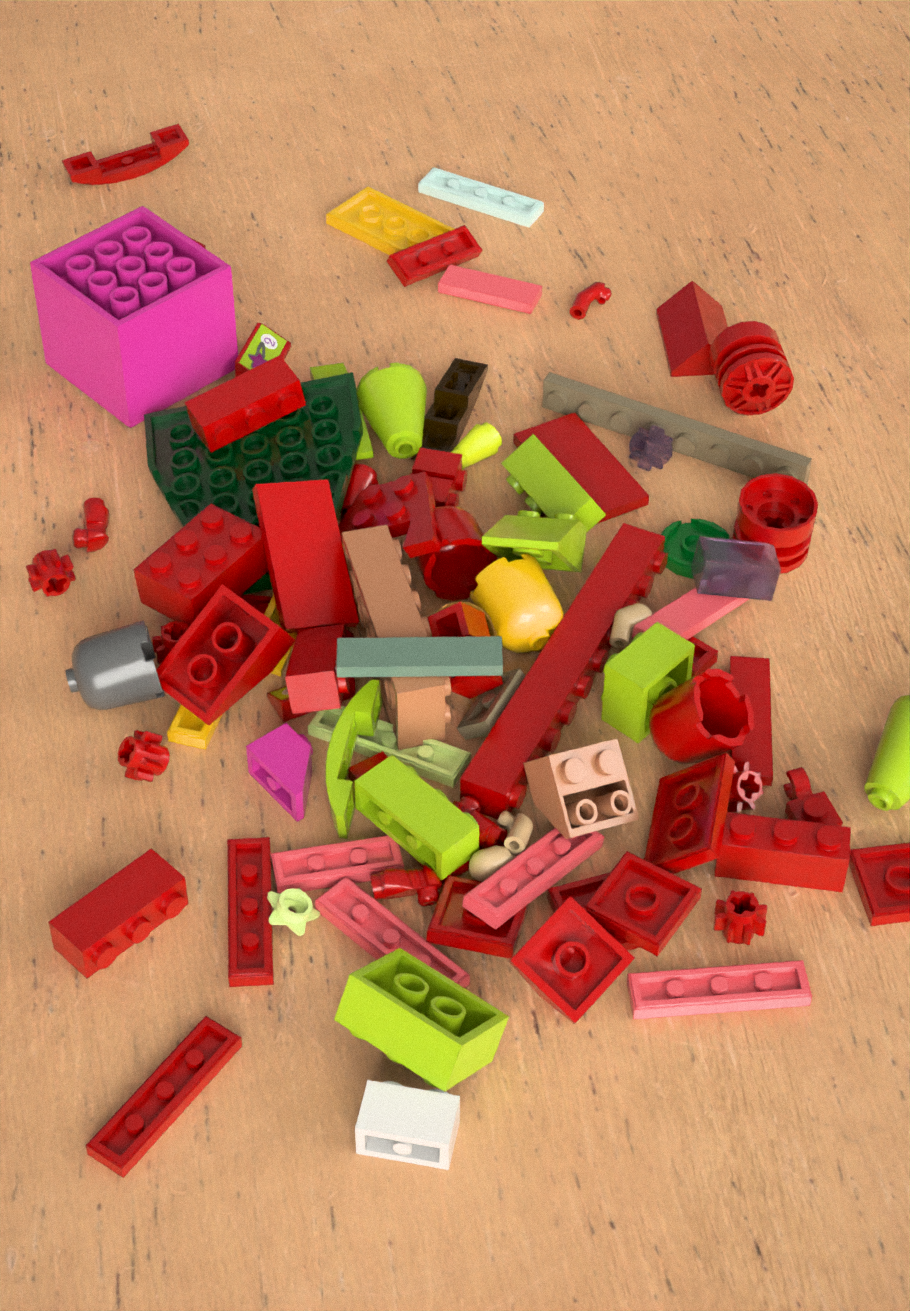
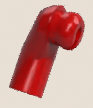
(583, 299)

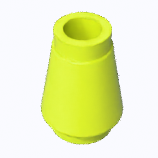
(478, 444)

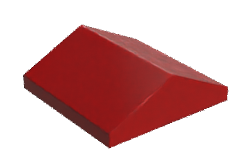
(571, 960)

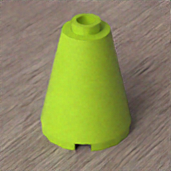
(395, 407)
(890, 771)

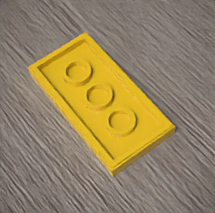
(384, 222)

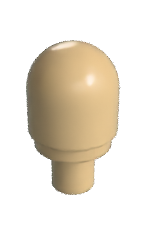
(488, 861)

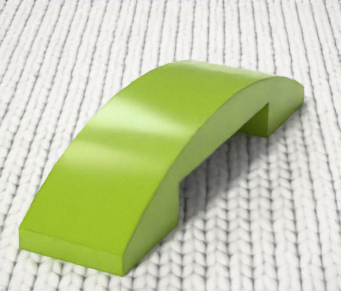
(358, 718)

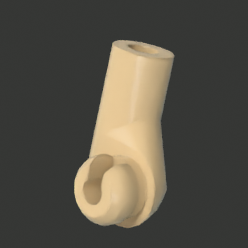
(624, 622)
(518, 829)

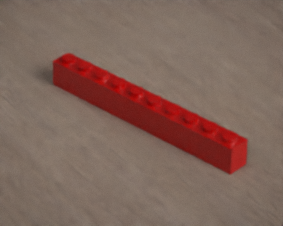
(562, 672)

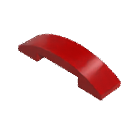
(130, 164)

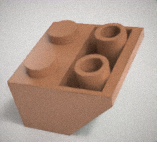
(583, 789)

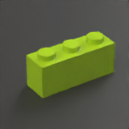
(549, 484)
(417, 816)

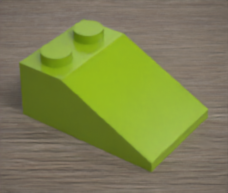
(554, 542)

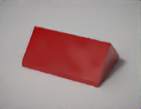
(688, 328)

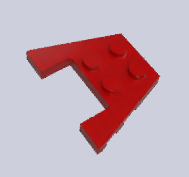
(404, 507)

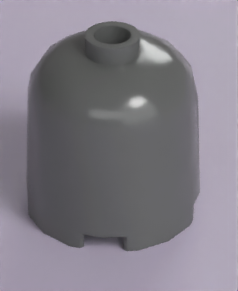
(115, 668)

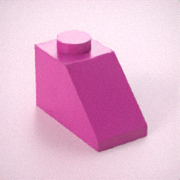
(283, 767)

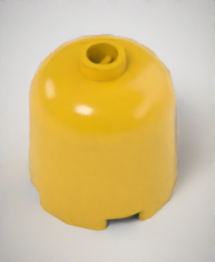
(518, 603)

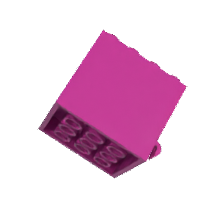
(136, 315)

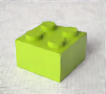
(640, 675)

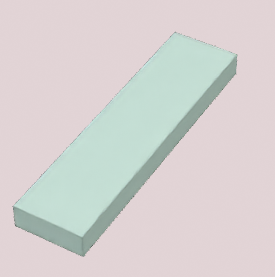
(481, 197)

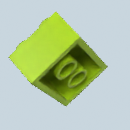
(421, 1019)

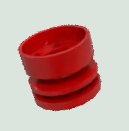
(751, 368)
(779, 513)

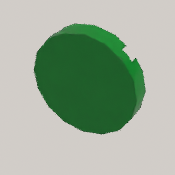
(682, 543)

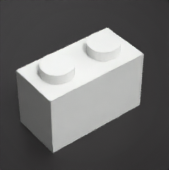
(407, 1124)

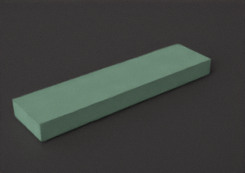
(419, 656)

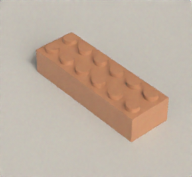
(391, 609)

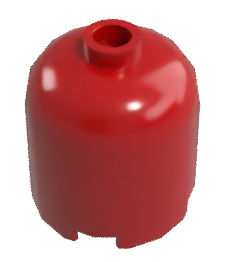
(461, 556)
(701, 718)

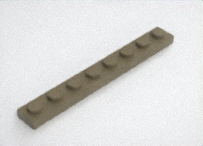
(689, 435)

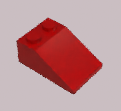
(222, 656)

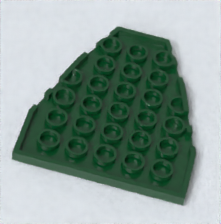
(301, 446)

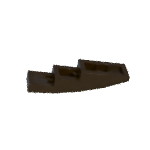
(452, 405)

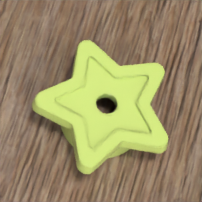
(295, 900)

